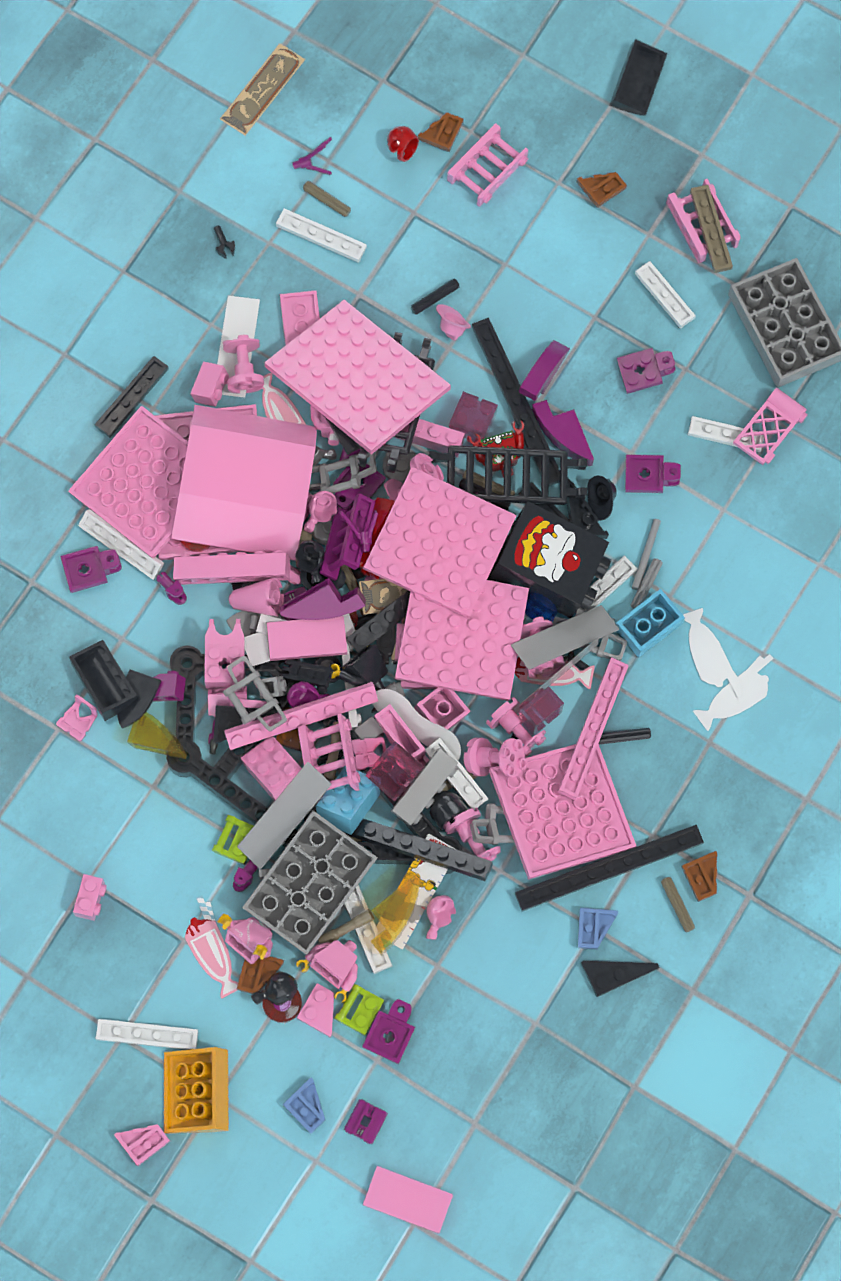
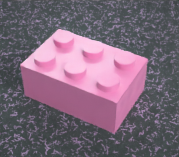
(271, 766)

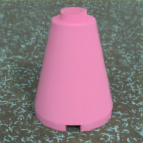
(259, 597)

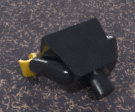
(363, 668)

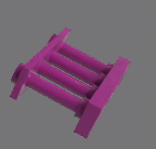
(342, 543)

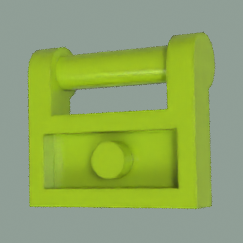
(234, 852)
(365, 1012)

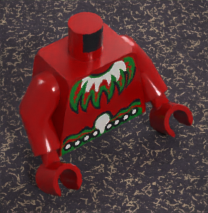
(504, 440)

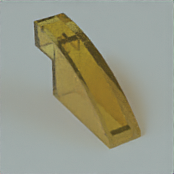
(153, 736)
(396, 913)

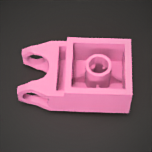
(223, 650)

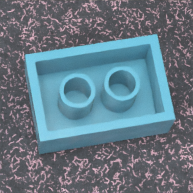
(649, 623)
(348, 807)

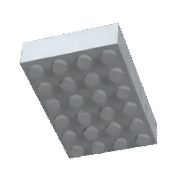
(786, 322)
(309, 882)

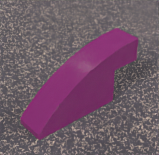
(544, 370)
(563, 431)
(323, 603)

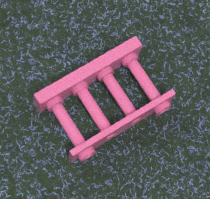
(481, 148)
(692, 234)
(311, 754)

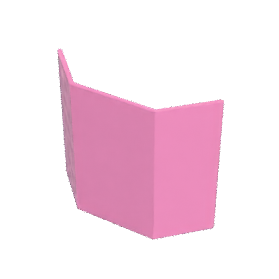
(244, 482)

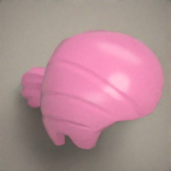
(322, 508)
(439, 913)

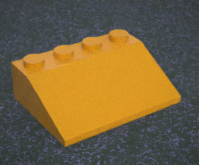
(196, 1091)

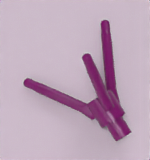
(305, 162)
(364, 537)

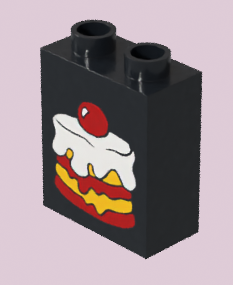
(552, 559)

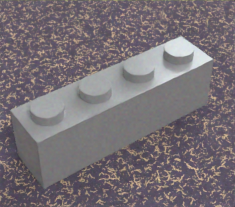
(424, 787)

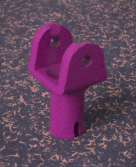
(173, 589)
(244, 876)

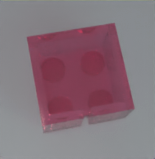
(473, 416)
(543, 707)
(394, 771)

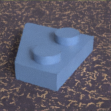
(594, 926)
(306, 1106)

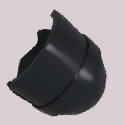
(446, 807)

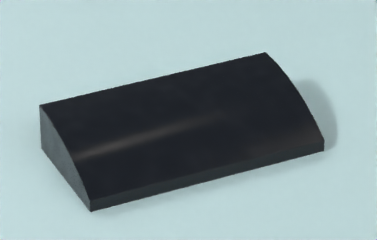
(638, 78)
(103, 679)

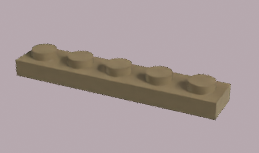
(711, 228)

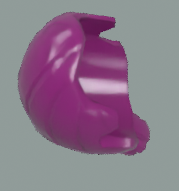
(303, 693)

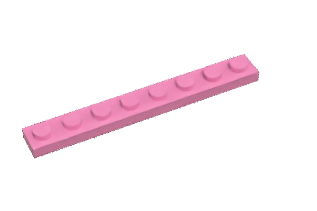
(302, 715)
(593, 729)

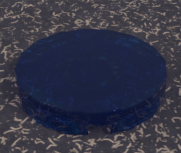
(540, 606)

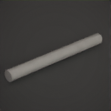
(646, 554)

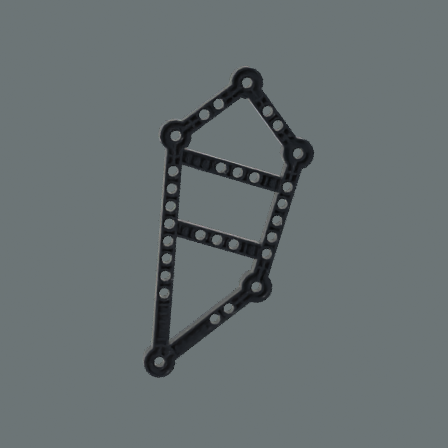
(230, 762)

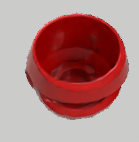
(402, 140)

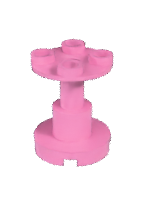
(244, 372)
(421, 462)
(550, 667)
(512, 722)
(482, 757)
(462, 826)

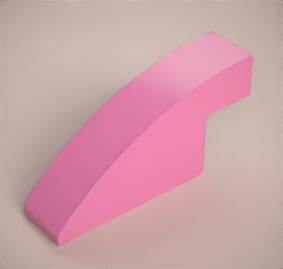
(398, 731)

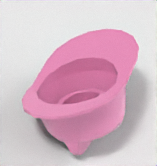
(452, 322)

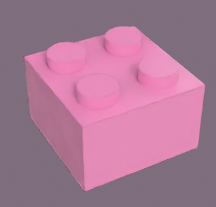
(443, 708)

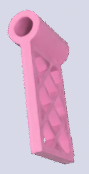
(786, 410)

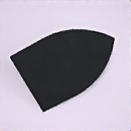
(145, 689)

